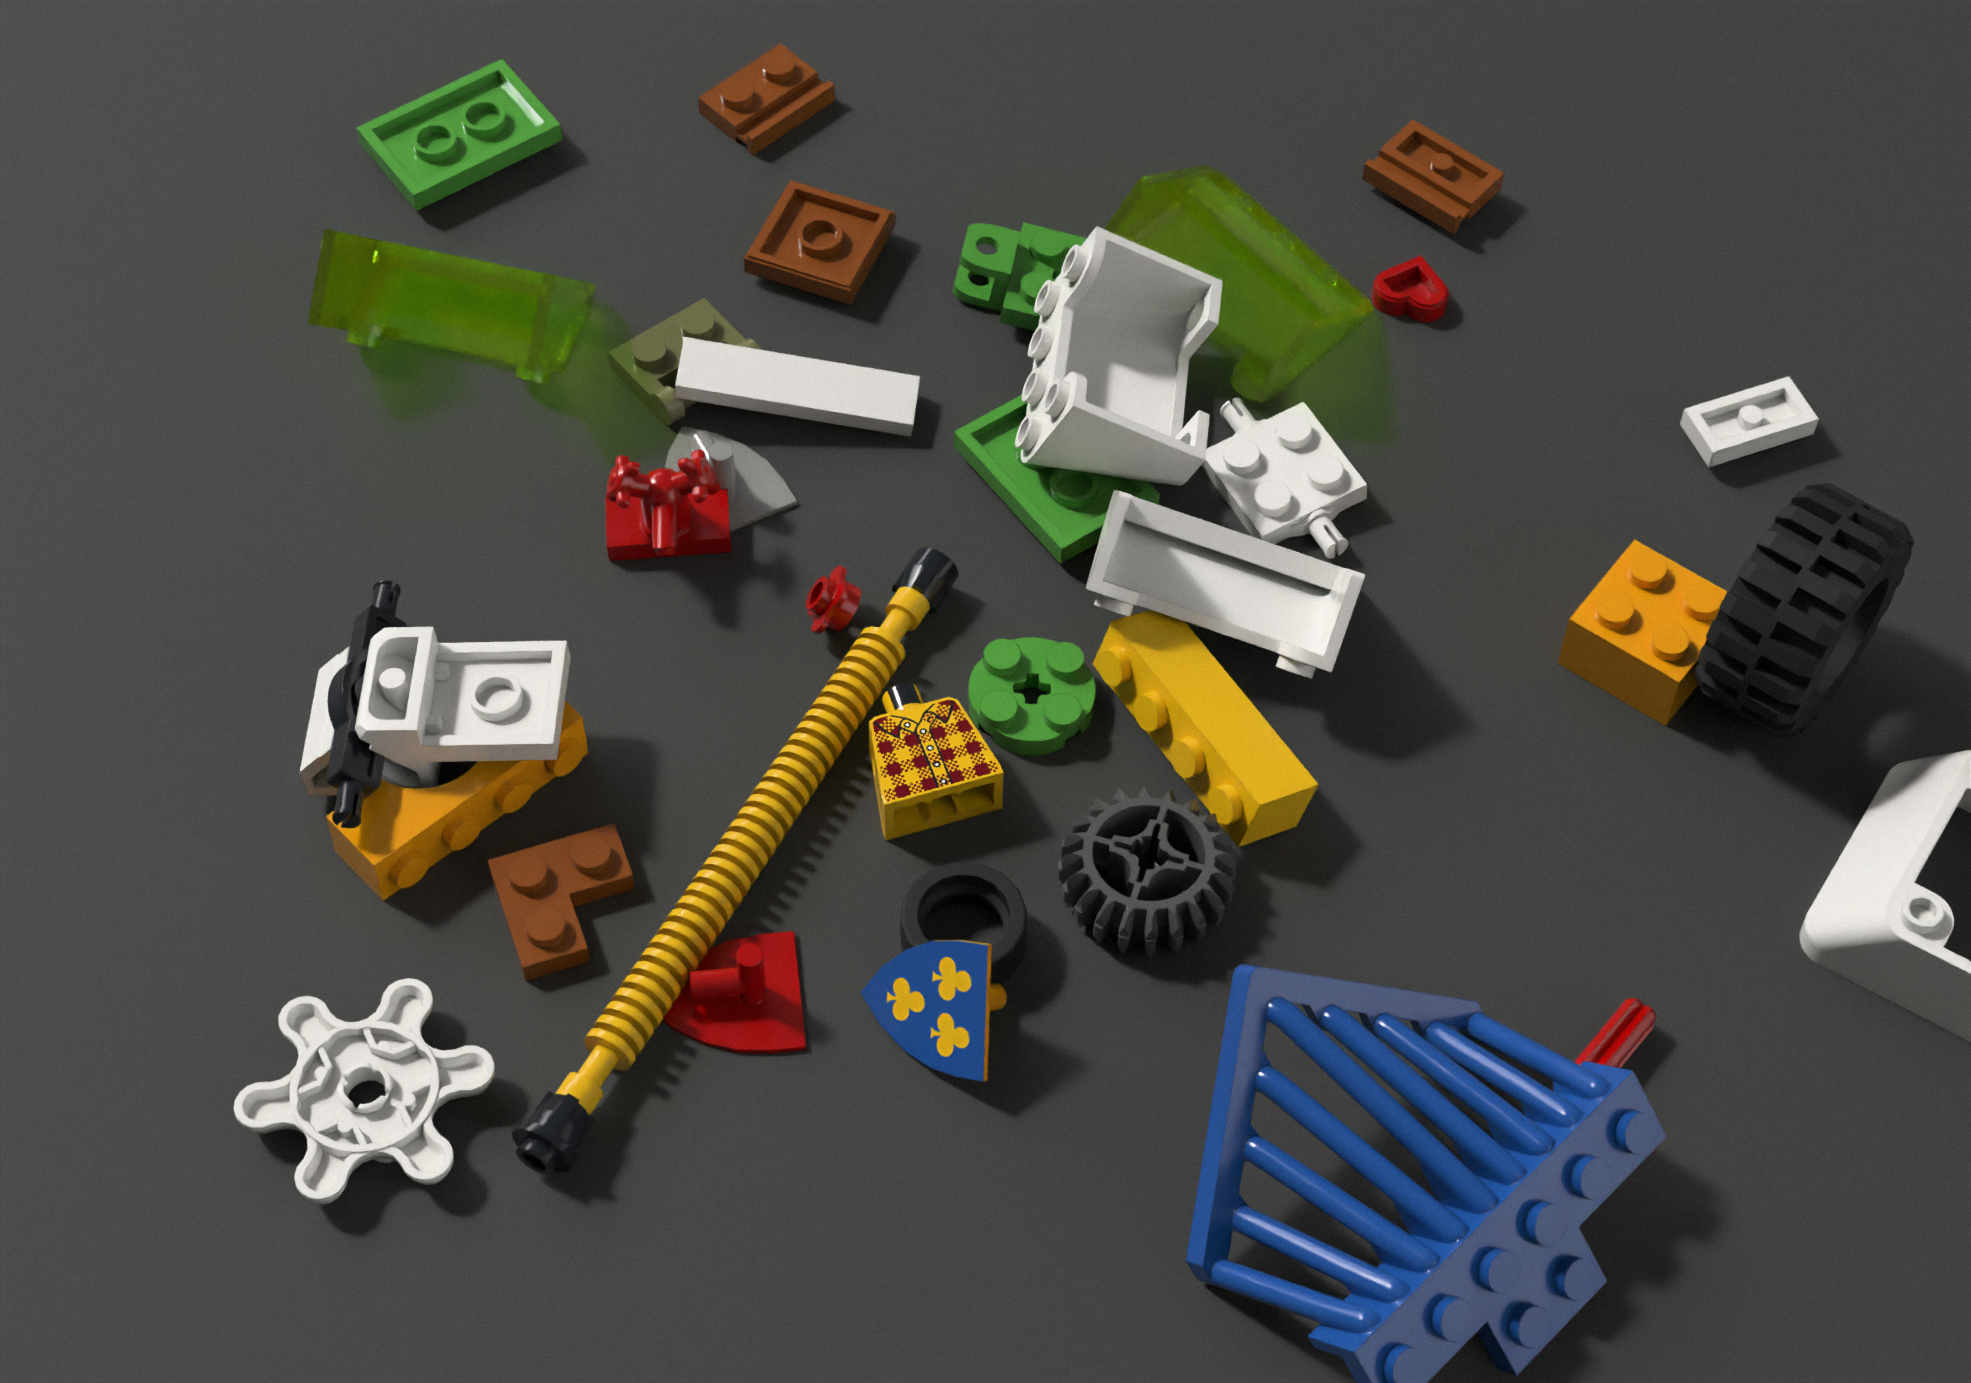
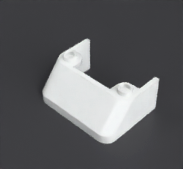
(1875, 919)

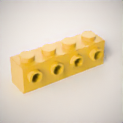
(1205, 725)

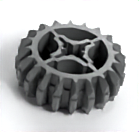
(1174, 898)

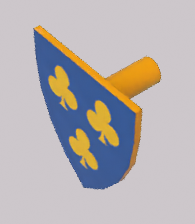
(939, 1004)

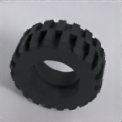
(1803, 608)

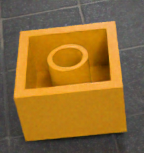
(1643, 631)

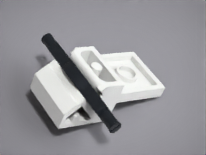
(408, 703)

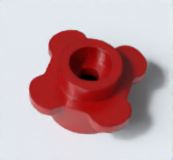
(832, 601)

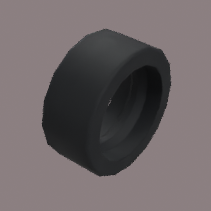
(975, 885)

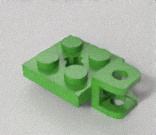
(1014, 272)

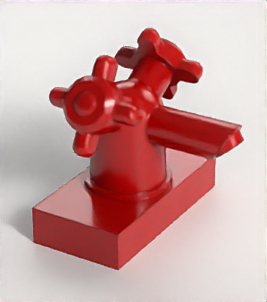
(666, 510)

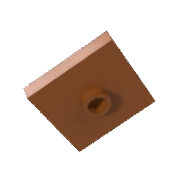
(820, 242)

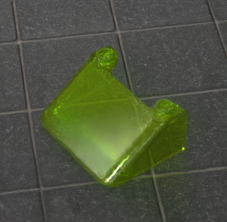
(1277, 296)

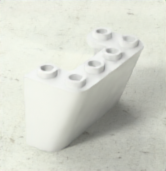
(1117, 364)

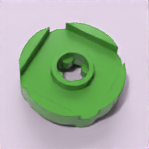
(1038, 664)

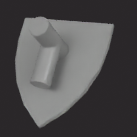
(751, 481)

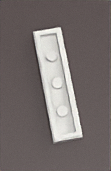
(797, 386)

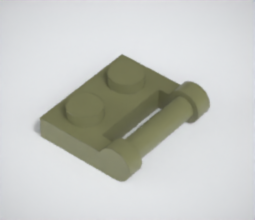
(652, 358)

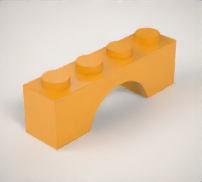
(415, 828)

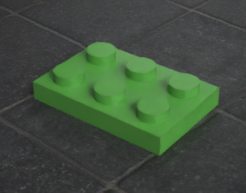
(459, 134)
(1055, 504)

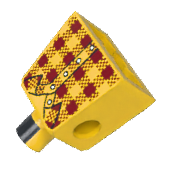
(929, 764)

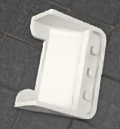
(1223, 582)

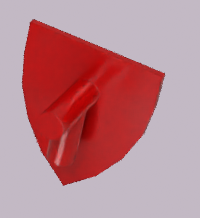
(744, 997)

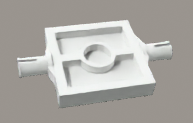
(1284, 476)

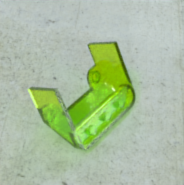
(449, 303)

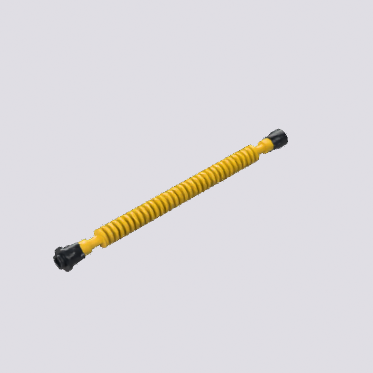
(664, 968)

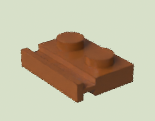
(766, 99)
(1433, 176)

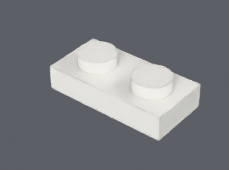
(1749, 421)

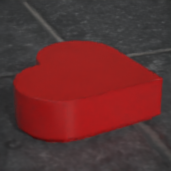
(1411, 290)

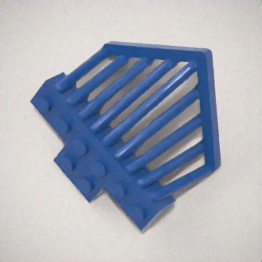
(1502, 1237)

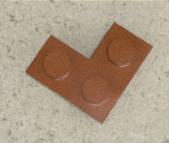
(543, 887)

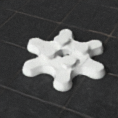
(340, 1056)

